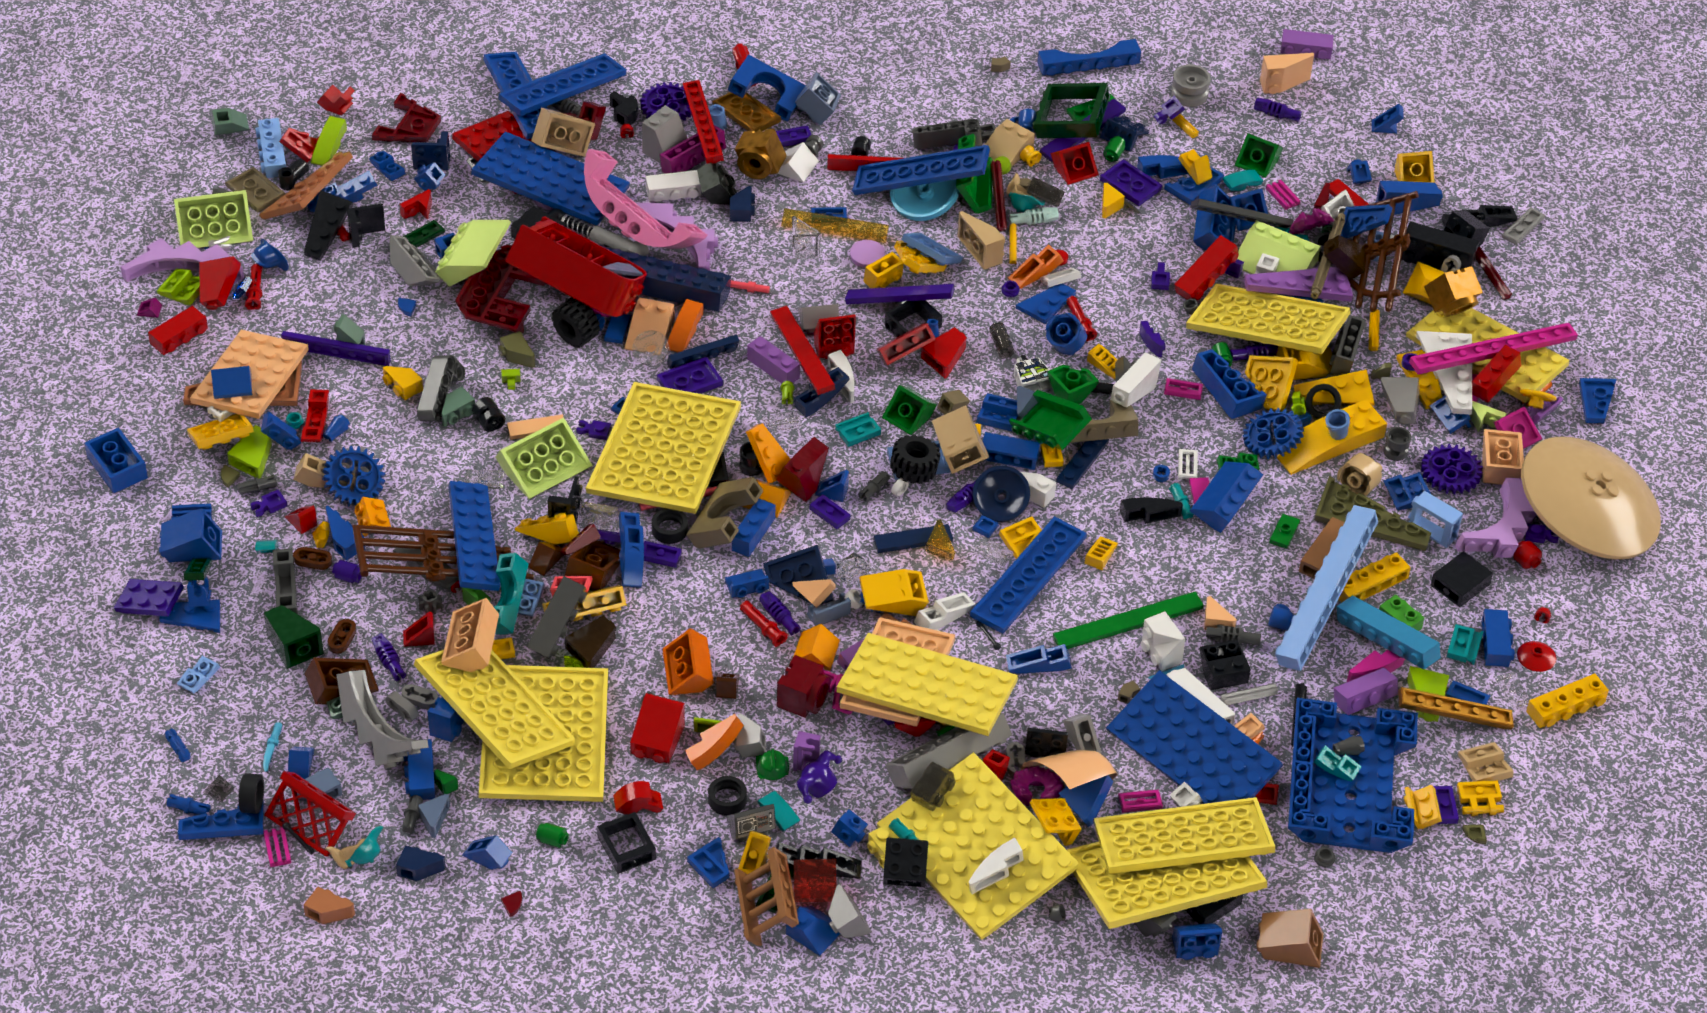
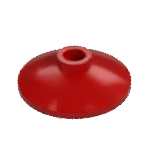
(1536, 661)

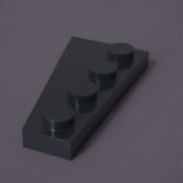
(326, 222)

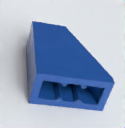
(1087, 798)

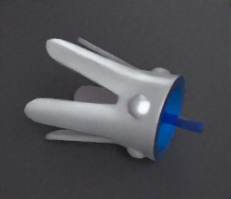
(225, 247)

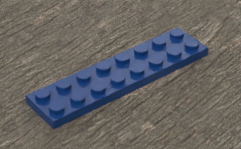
(510, 73)
(562, 84)
(921, 170)
(473, 536)
(1028, 575)

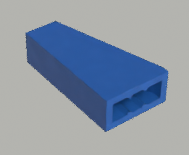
(1428, 194)

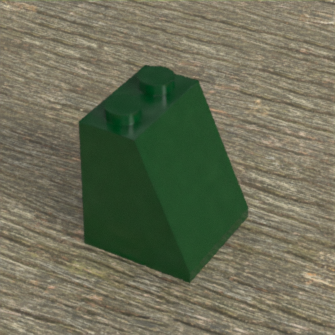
(292, 636)

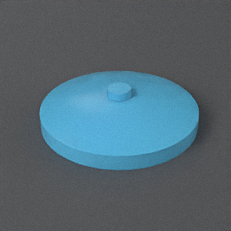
(925, 200)

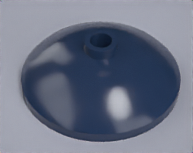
(1000, 481)

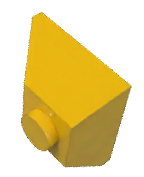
(1419, 278)

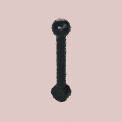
(996, 646)
(286, 826)

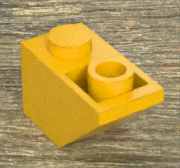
(405, 380)

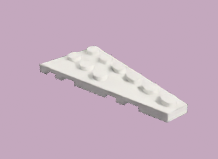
(1456, 380)

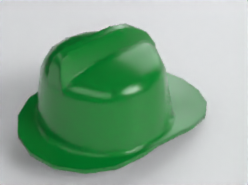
(772, 765)

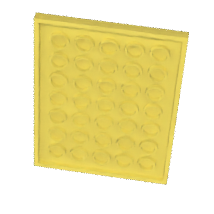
(664, 447)
(572, 774)
(966, 830)
(1160, 891)

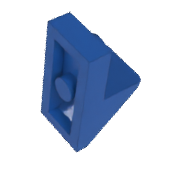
(1388, 120)

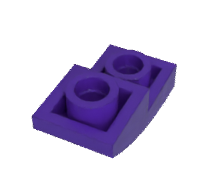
(1151, 339)

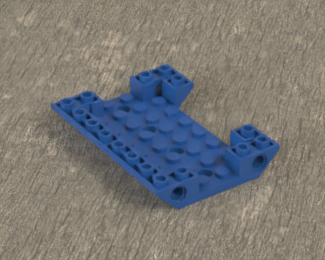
(1318, 798)

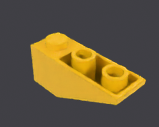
(555, 530)

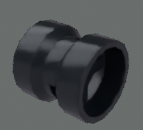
(861, 146)

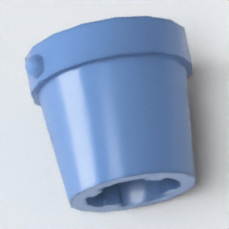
(718, 116)
(1337, 423)

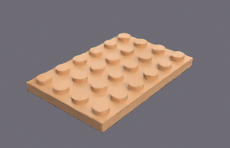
(271, 365)
(910, 634)

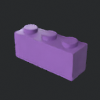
(1307, 42)
(773, 360)
(1366, 691)

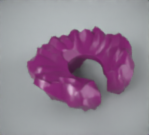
(1308, 222)
(1037, 777)

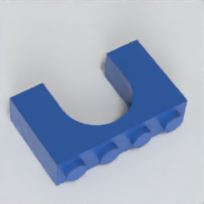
(755, 71)

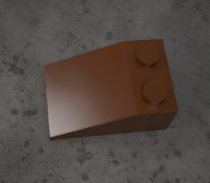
(596, 561)
(323, 678)

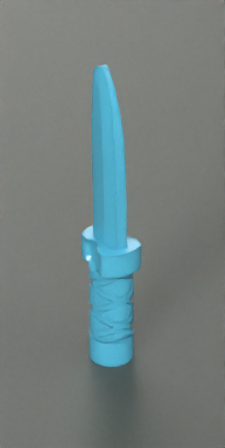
(271, 743)

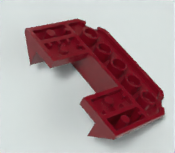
(485, 291)

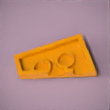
(768, 452)

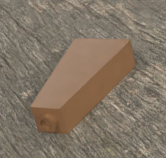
(1313, 559)

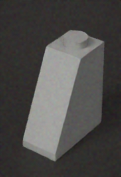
(1402, 397)

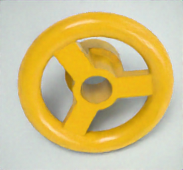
(1537, 397)

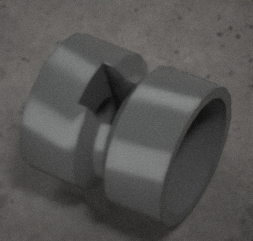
(1397, 443)

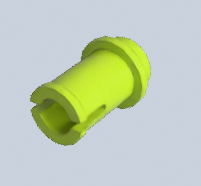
(787, 389)

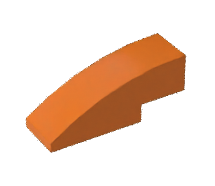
(1036, 267)
(685, 325)
(714, 742)

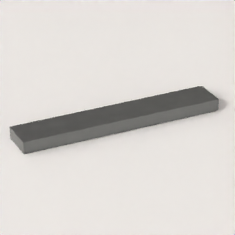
(1240, 213)

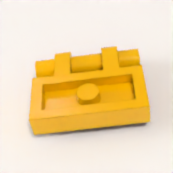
(1480, 792)

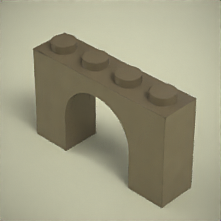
(1121, 423)
(711, 526)

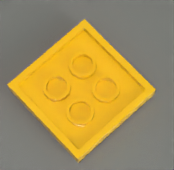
(222, 432)

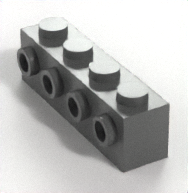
(1346, 345)
(556, 618)

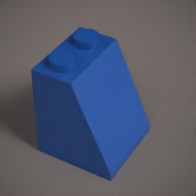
(190, 537)

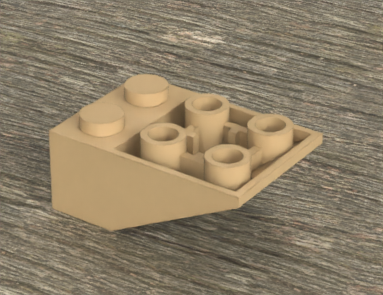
(959, 439)

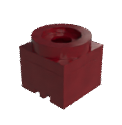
(803, 687)

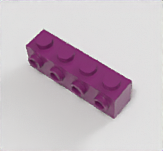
(687, 154)

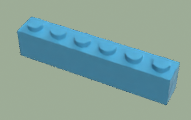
(1388, 632)

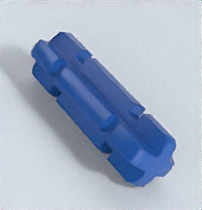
(177, 745)

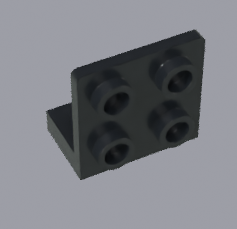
(365, 220)
(566, 505)
(1045, 742)
(905, 862)

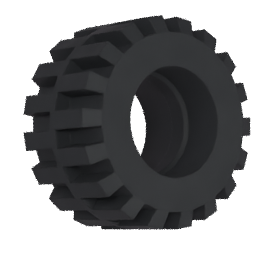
(575, 322)
(915, 459)

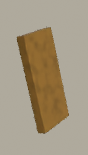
(748, 112)

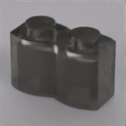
(933, 786)

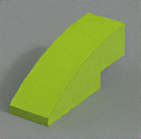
(329, 140)

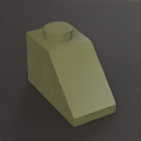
(516, 350)

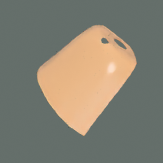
(1076, 766)

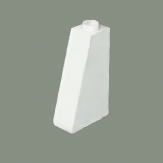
(1137, 381)
(1201, 692)

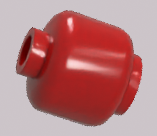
(1528, 555)

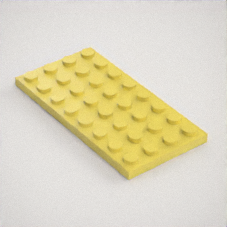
(1268, 318)
(1537, 365)
(927, 684)
(498, 709)
(1183, 835)

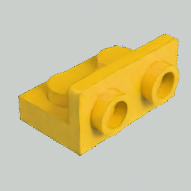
(1425, 806)

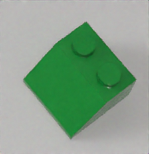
(1258, 155)
(908, 409)

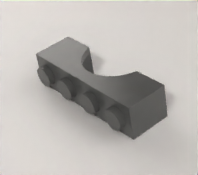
(285, 579)

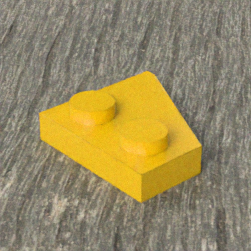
(1020, 535)

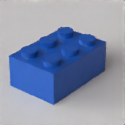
(116, 460)

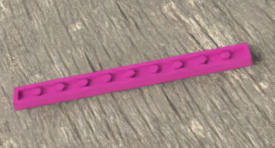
(1488, 349)

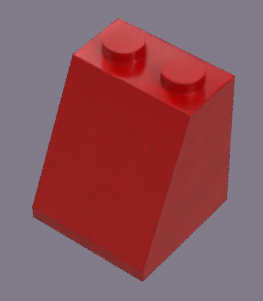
(658, 728)

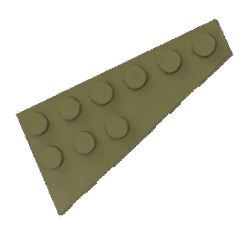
(1339, 500)

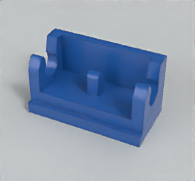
(199, 594)

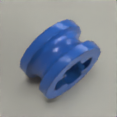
(1161, 468)

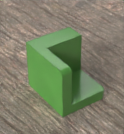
(473, 595)

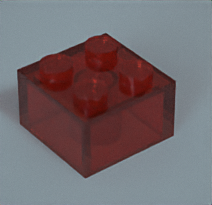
(814, 880)

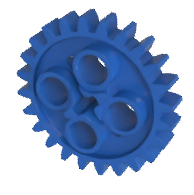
(1259, 435)
(335, 472)

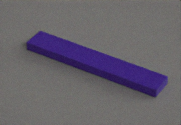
(1113, 109)
(899, 294)
(341, 349)

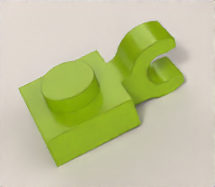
(1299, 404)

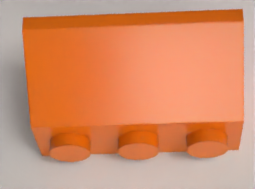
(688, 664)

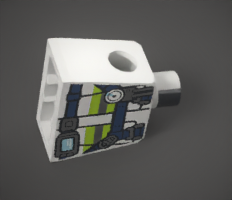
(1031, 373)

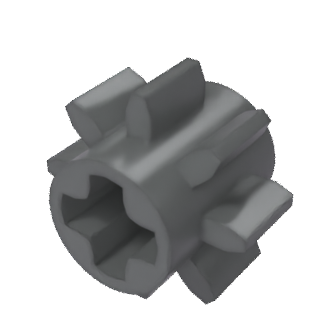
(430, 601)

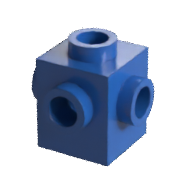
(429, 176)
(850, 828)

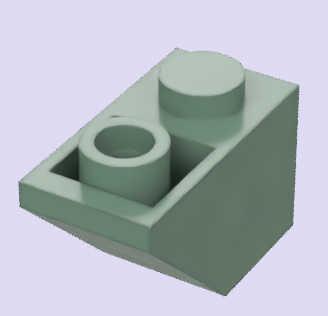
(229, 121)
(348, 331)
(456, 406)

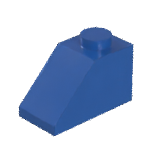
(489, 852)

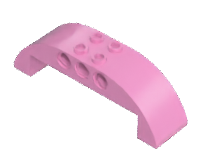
(626, 213)

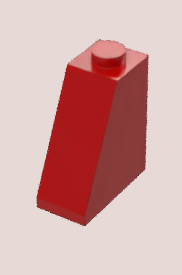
(217, 281)
(944, 351)

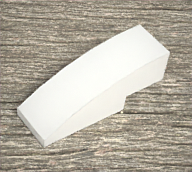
(838, 359)
(944, 611)
(996, 866)

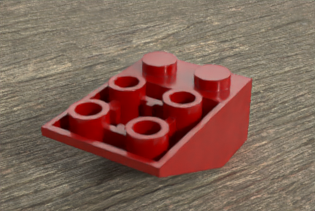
(834, 335)

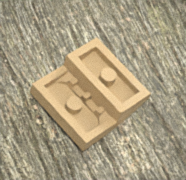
(1484, 756)

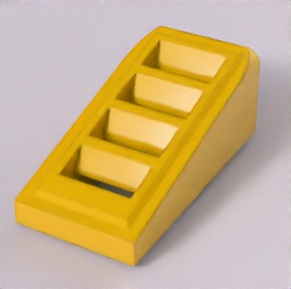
(1096, 356)
(1100, 562)

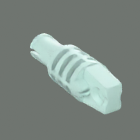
(1035, 216)

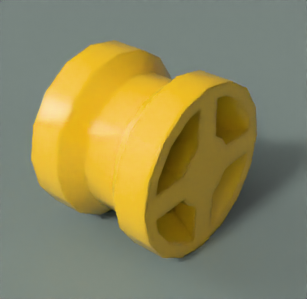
(1030, 155)

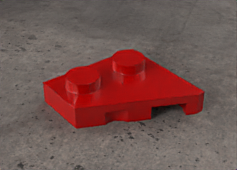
(299, 143)

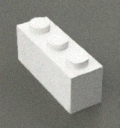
(673, 186)

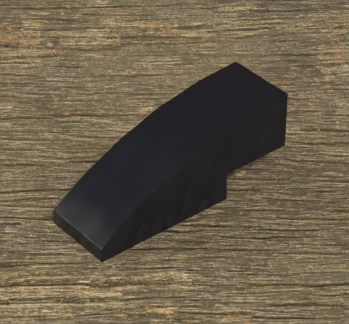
(1150, 509)

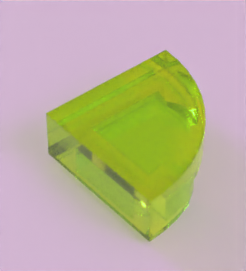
(570, 661)

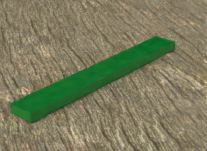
(1127, 620)

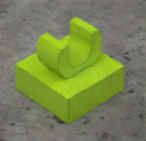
(510, 376)

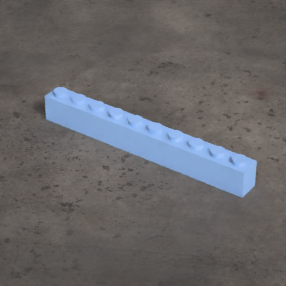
(1326, 588)

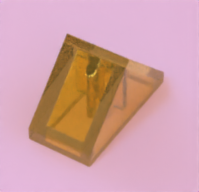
(939, 543)

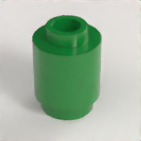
(1114, 149)
(1224, 351)
(552, 835)

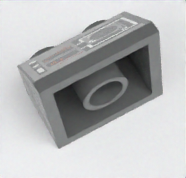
(756, 819)

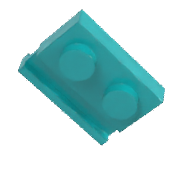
(858, 429)
(1464, 644)

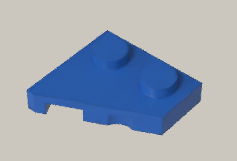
(710, 863)

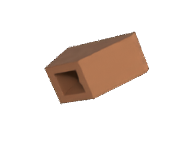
(327, 907)

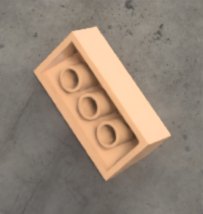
(471, 636)

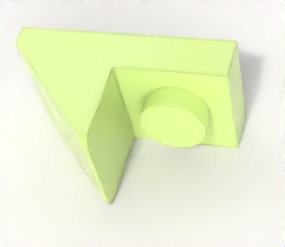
(1484, 414)

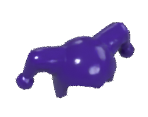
(818, 777)

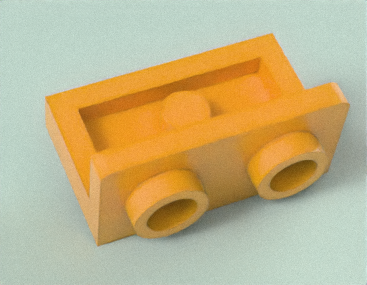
(371, 513)

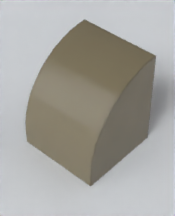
(951, 401)

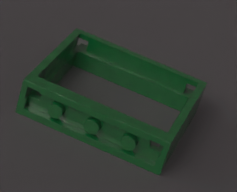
(1072, 129)

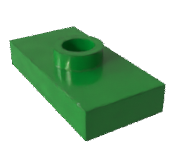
(1284, 531)

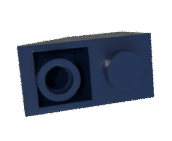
(741, 207)
(419, 864)

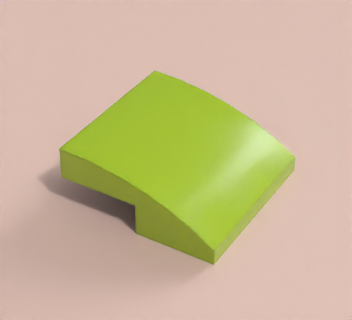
(178, 282)

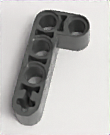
(946, 133)
(440, 375)

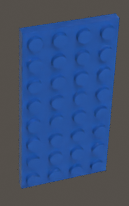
(541, 176)
(1193, 743)

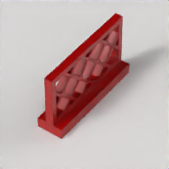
(313, 796)

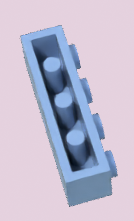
(272, 150)

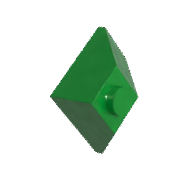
(1072, 383)

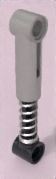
(600, 235)

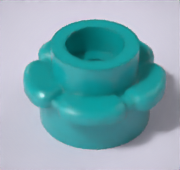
(294, 416)

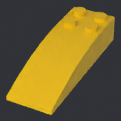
(1318, 445)

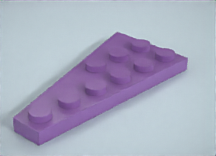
(1300, 283)

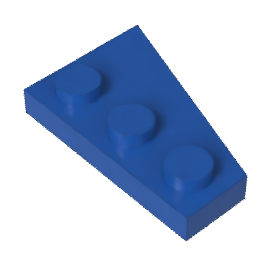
(1364, 218)
(1047, 303)
(198, 617)

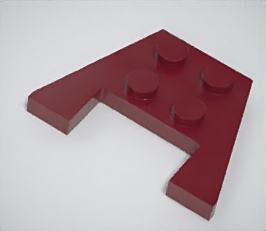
(415, 126)

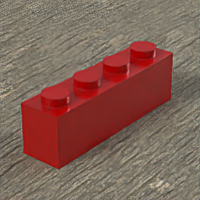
(1207, 269)

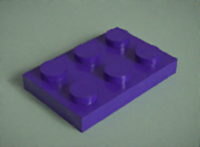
(1131, 182)
(691, 377)
(149, 597)

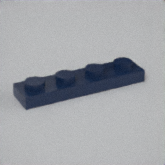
(709, 350)
(1081, 462)

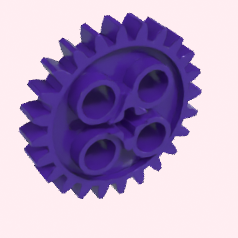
(660, 96)
(1451, 469)

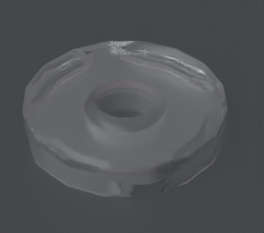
(650, 338)

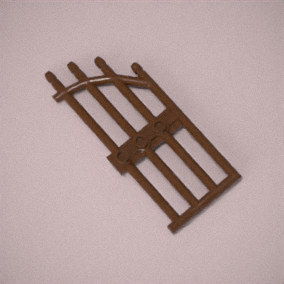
(1382, 249)
(427, 543)

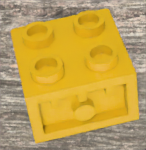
(1057, 818)

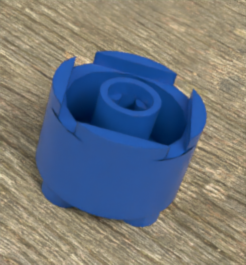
(1066, 333)

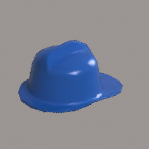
(268, 256)

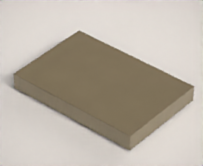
(259, 189)

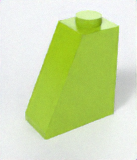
(251, 453)
(1429, 682)

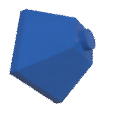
(1249, 200)
(813, 930)

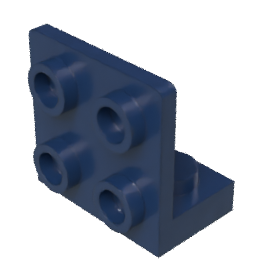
(1125, 129)
(432, 152)

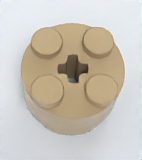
(1360, 471)

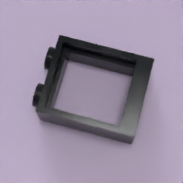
(906, 309)
(633, 857)

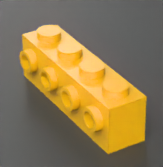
(1376, 577)
(598, 601)
(1567, 701)

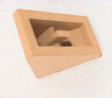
(816, 590)
(1217, 615)

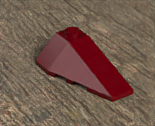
(804, 469)

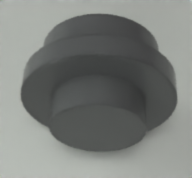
(1324, 857)

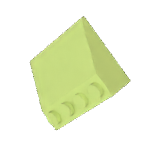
(214, 218)
(471, 249)
(1293, 251)
(543, 459)

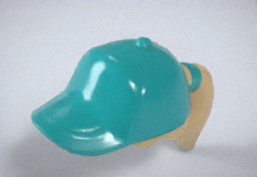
(1019, 198)
(361, 853)

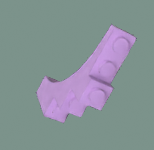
(668, 218)
(162, 257)
(1503, 536)

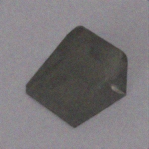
(219, 789)

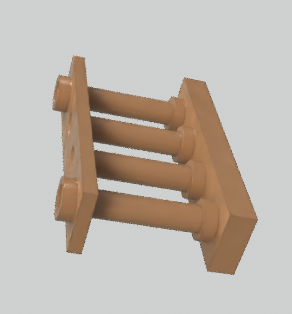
(782, 898)

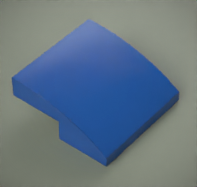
(999, 406)
(1405, 489)

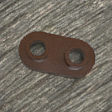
(313, 558)
(341, 637)

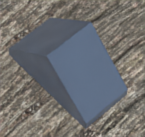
(1025, 400)
(434, 812)

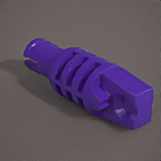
(1268, 106)
(1254, 350)
(961, 498)
(779, 612)
(388, 656)

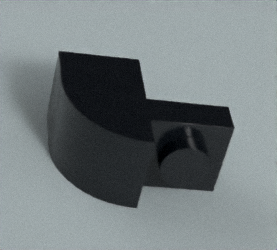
(624, 108)

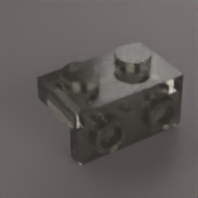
(1045, 192)

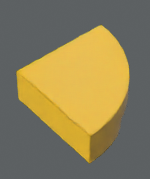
(321, 534)

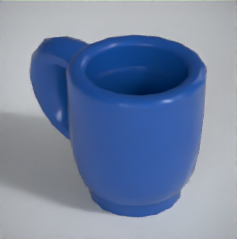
(1025, 118)
(1280, 617)

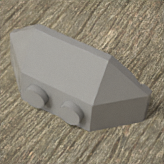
(411, 263)

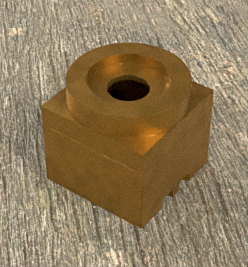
(760, 153)
(1454, 291)

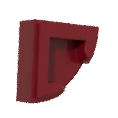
(512, 903)

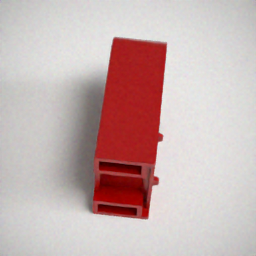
(575, 267)

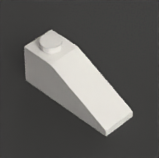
(1041, 488)

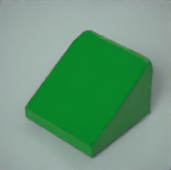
(445, 782)

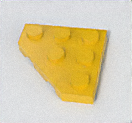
(916, 261)
(1272, 377)

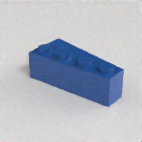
(1227, 385)
(444, 721)

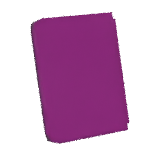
(150, 308)

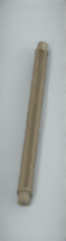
(1325, 263)

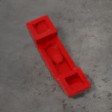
(316, 416)

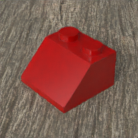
(1075, 163)

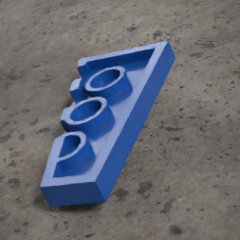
(221, 824)

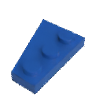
(1188, 190)
(1596, 398)

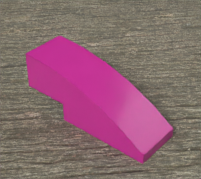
(1375, 662)

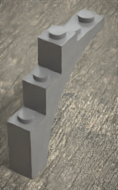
(372, 728)

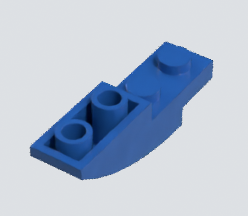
(350, 190)
(631, 550)

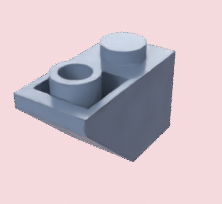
(325, 781)

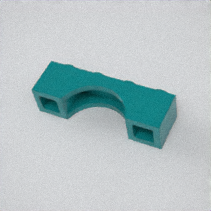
(512, 575)

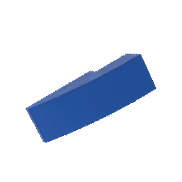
(1161, 165)
(1039, 660)

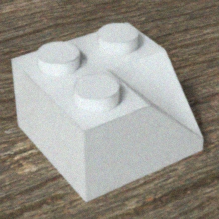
(1162, 641)

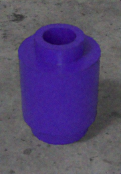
(346, 571)

